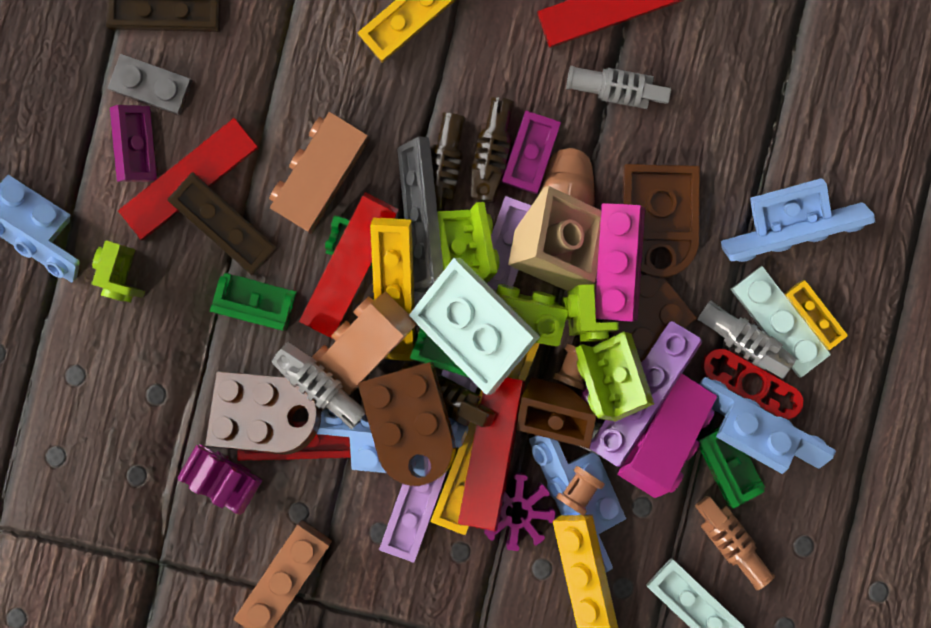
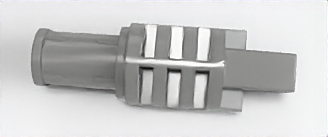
(618, 86)
(748, 340)
(303, 371)

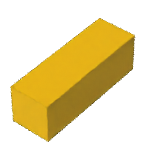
(816, 314)

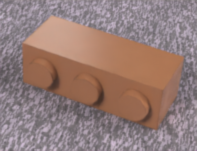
(318, 172)
(366, 341)
(283, 578)

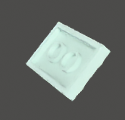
(474, 326)

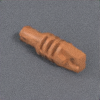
(733, 541)

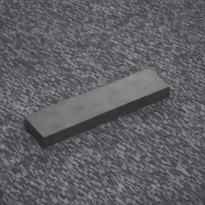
(421, 208)

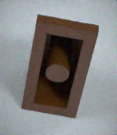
(556, 413)

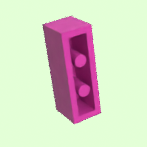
(619, 262)
(669, 439)

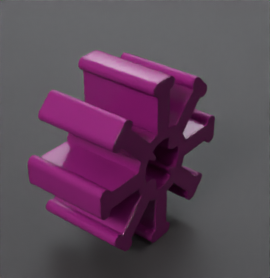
(219, 479)
(525, 521)

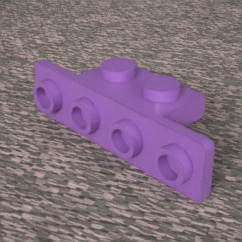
(662, 370)

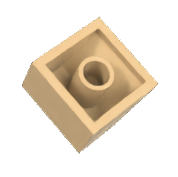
(558, 240)

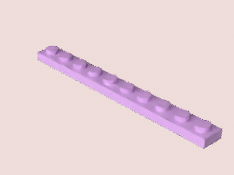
(417, 503)

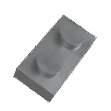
(150, 84)

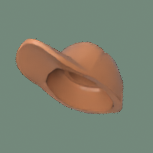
(572, 174)

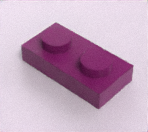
(133, 143)
(531, 152)

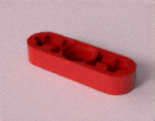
(781, 387)

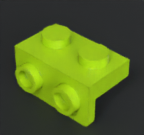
(468, 237)
(112, 268)
(538, 311)
(582, 315)
(614, 377)

